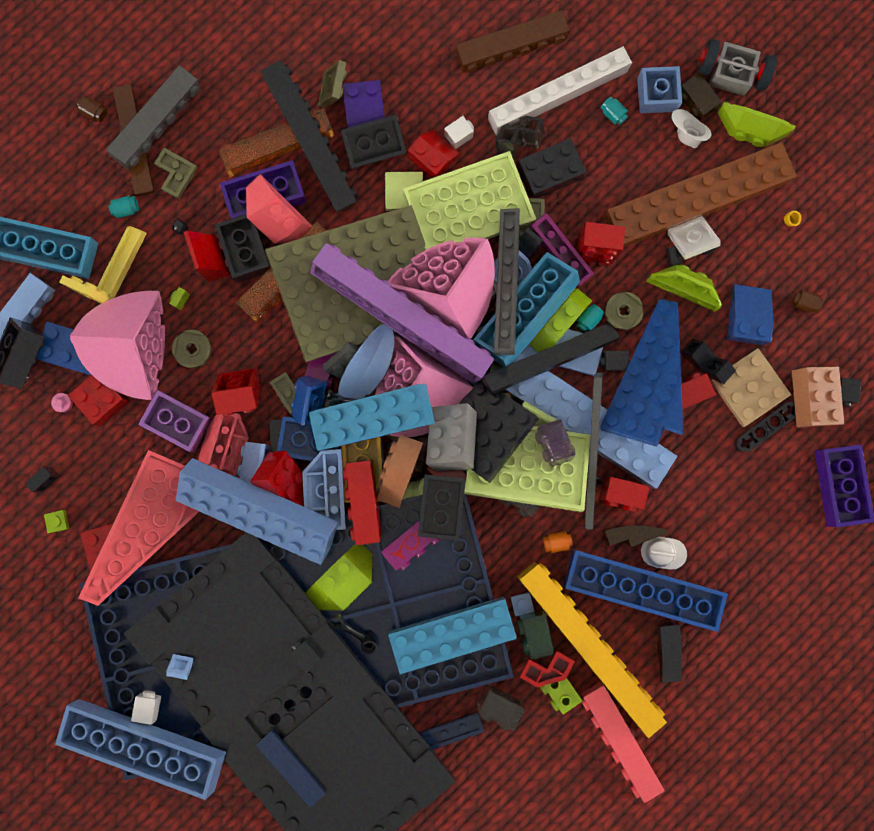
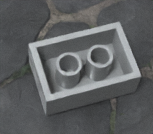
(452, 438)

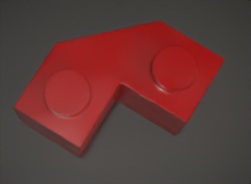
(541, 675)

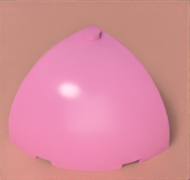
(451, 282)
(124, 343)
(413, 367)

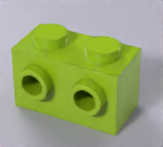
(563, 695)

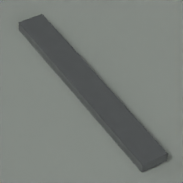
(507, 282)
(597, 389)

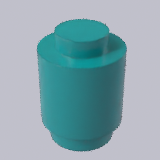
(614, 111)
(123, 206)
(589, 318)

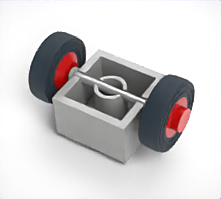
(736, 67)

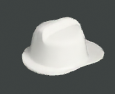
(690, 130)
(664, 553)

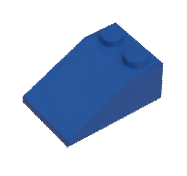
(750, 315)

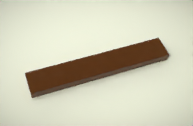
(126, 111)

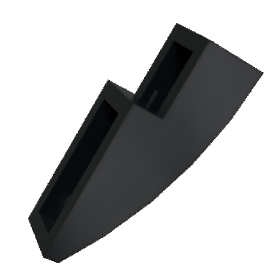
(669, 652)

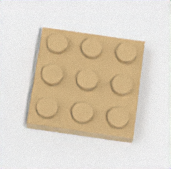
(752, 388)

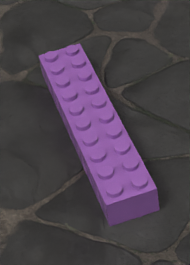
(401, 314)

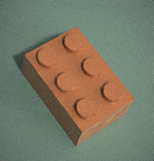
(817, 397)
(398, 470)

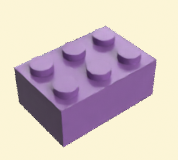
(175, 421)

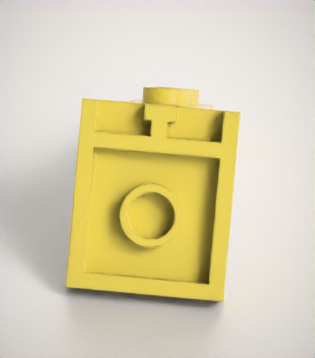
(115, 270)

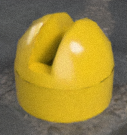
(794, 217)

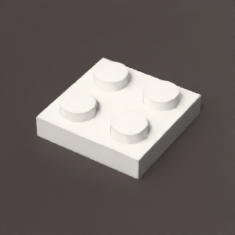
(693, 237)

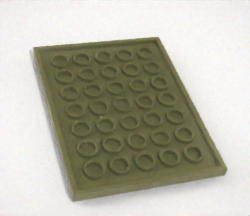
(317, 312)

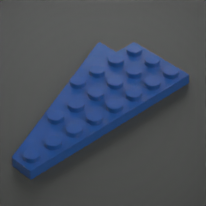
(652, 385)

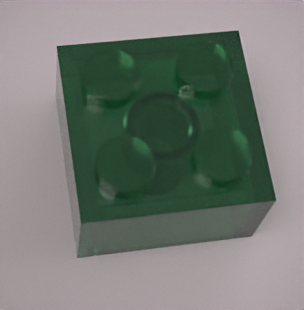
(536, 635)

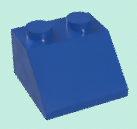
(308, 398)

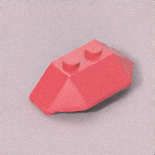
(273, 213)
(224, 443)

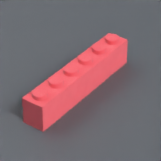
(622, 742)

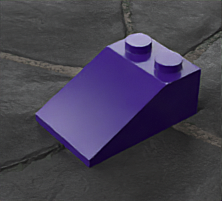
(362, 101)

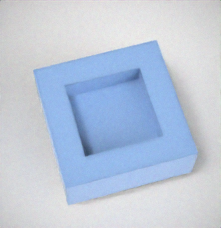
(522, 604)
(179, 666)

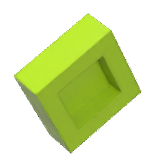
(179, 298)
(56, 521)

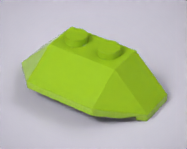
(752, 125)
(688, 285)
(560, 321)
(344, 580)

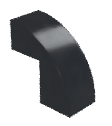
(705, 361)

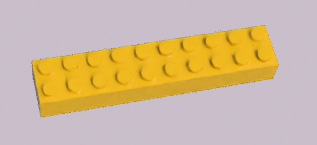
(595, 652)

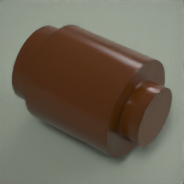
(91, 109)
(807, 301)

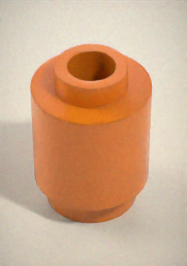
(557, 542)

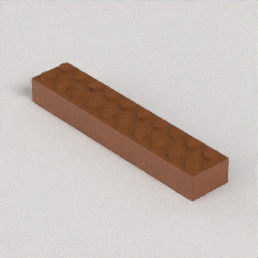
(702, 194)

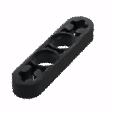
(766, 426)

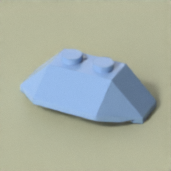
(324, 486)

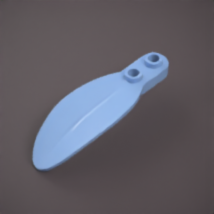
(368, 364)

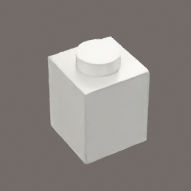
(459, 132)
(146, 707)

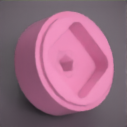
(61, 403)

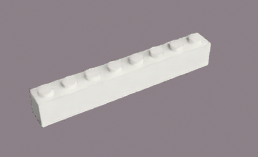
(561, 89)

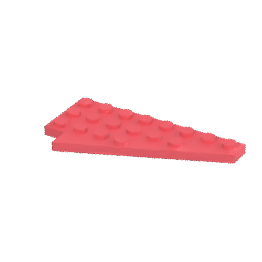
(141, 527)

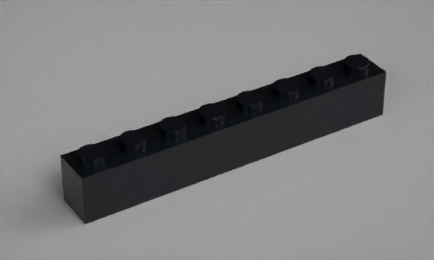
(308, 136)

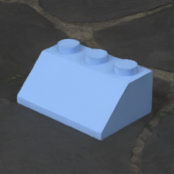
(253, 456)

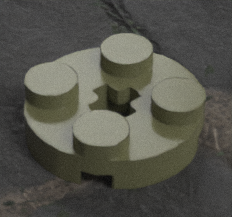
(622, 300)
(185, 340)

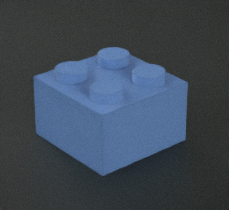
(659, 89)

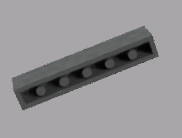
(153, 118)

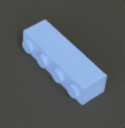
(26, 301)

